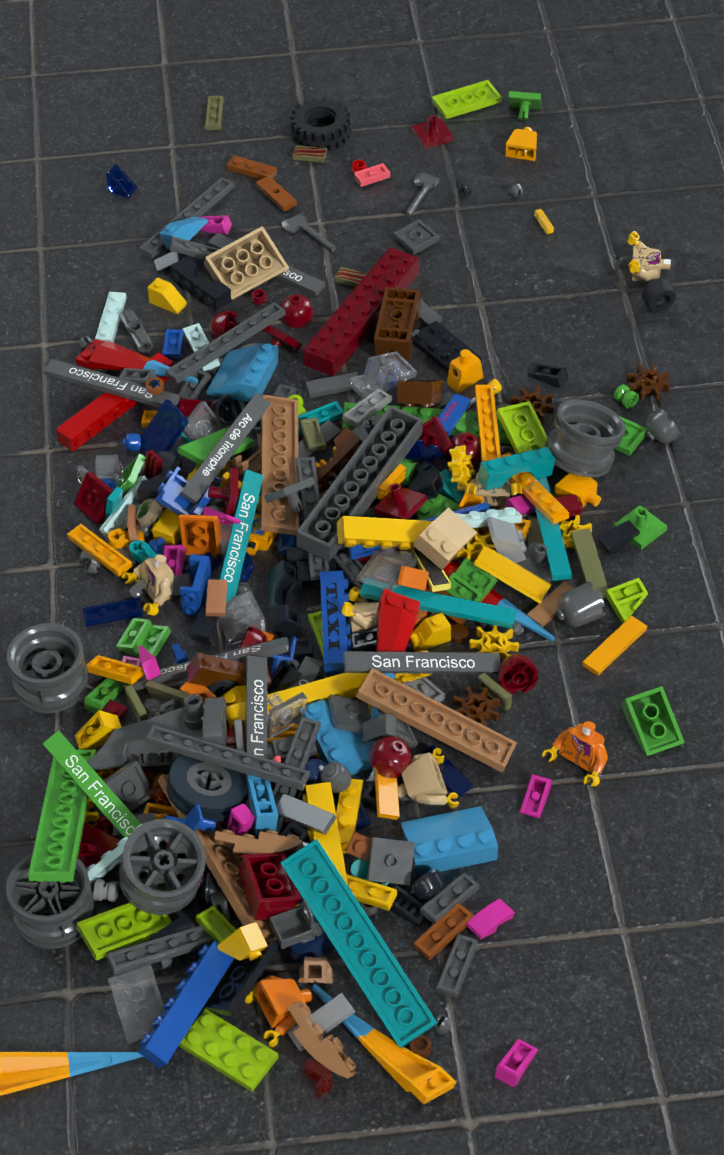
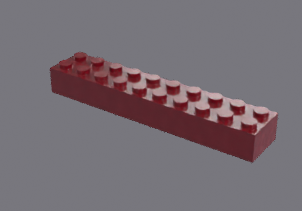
(358, 312)

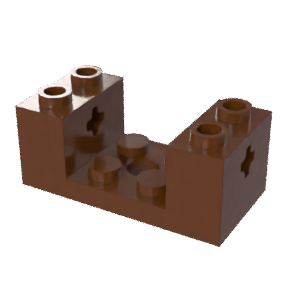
(396, 321)

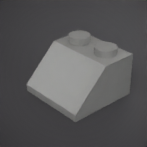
(507, 539)

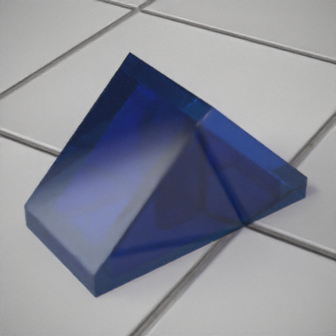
(119, 182)

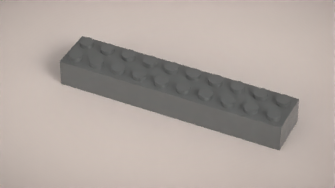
(359, 480)

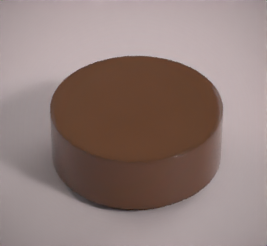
(459, 633)
(421, 1046)

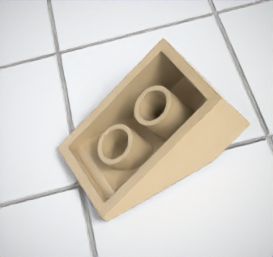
(444, 538)

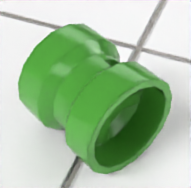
(627, 397)

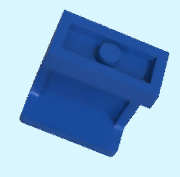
(170, 496)
(195, 596)

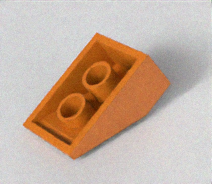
(201, 534)

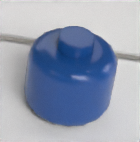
(131, 442)

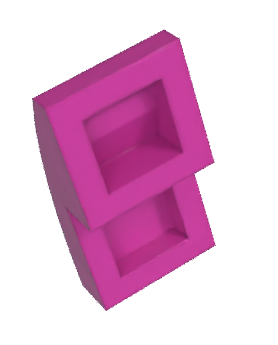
(490, 918)

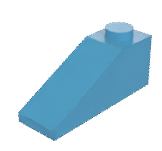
(182, 229)
(262, 804)

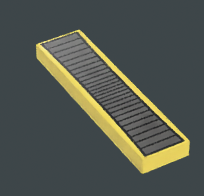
(437, 578)

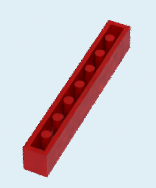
(98, 415)

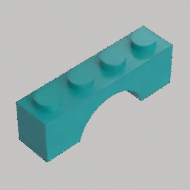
(497, 471)

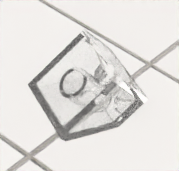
(241, 613)

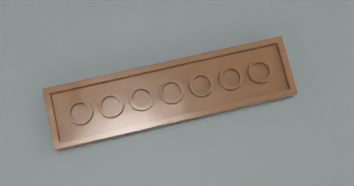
(436, 720)

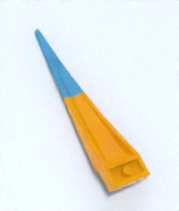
(33, 1069)
(410, 1070)

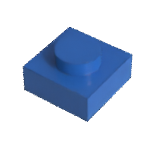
(178, 655)

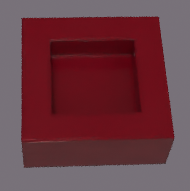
(115, 708)

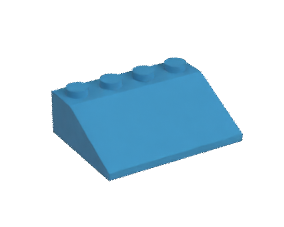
(245, 372)
(338, 744)
(451, 840)

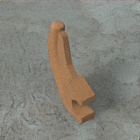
(238, 463)

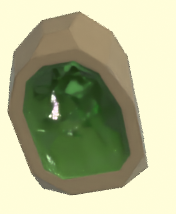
(148, 512)

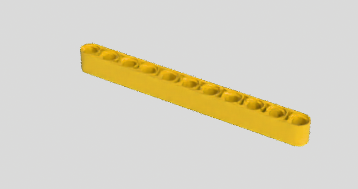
(341, 685)

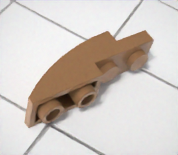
(266, 843)
(325, 1051)

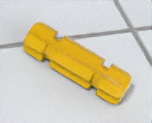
(544, 221)

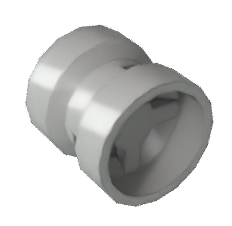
(106, 890)

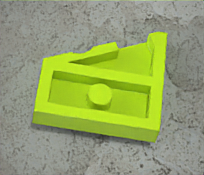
(626, 598)

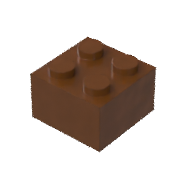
(418, 392)

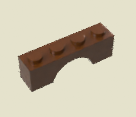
(346, 446)
(209, 669)

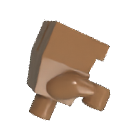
(315, 969)

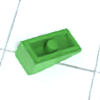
(102, 694)

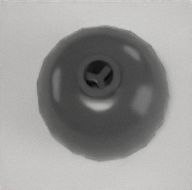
(660, 427)

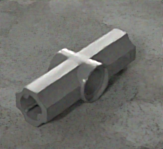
(136, 331)

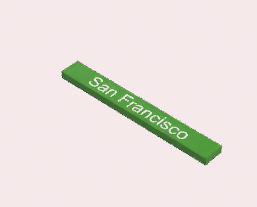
(92, 785)

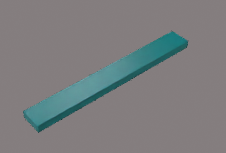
(553, 540)
(450, 605)

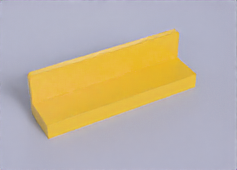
(512, 574)

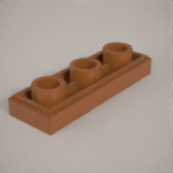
(276, 193)

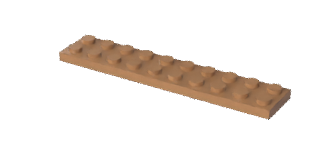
(279, 464)
(226, 871)

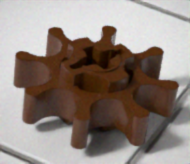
(648, 382)
(539, 402)
(477, 706)

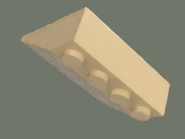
(246, 262)

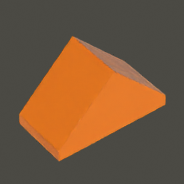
(413, 578)

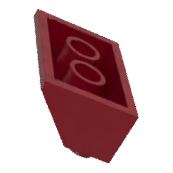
(267, 885)

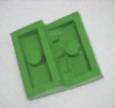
(471, 582)
(143, 633)

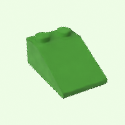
(652, 721)

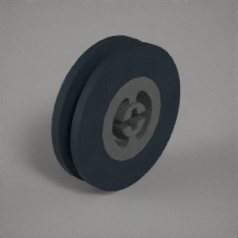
(188, 783)

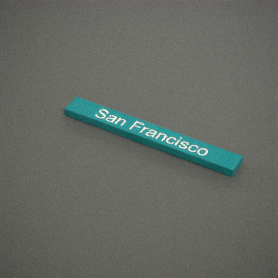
(240, 532)

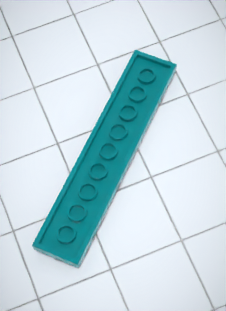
(359, 943)

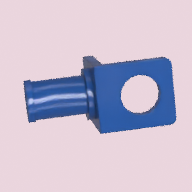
(278, 659)
(195, 820)

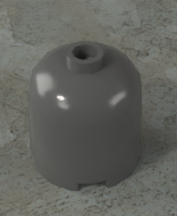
(580, 606)

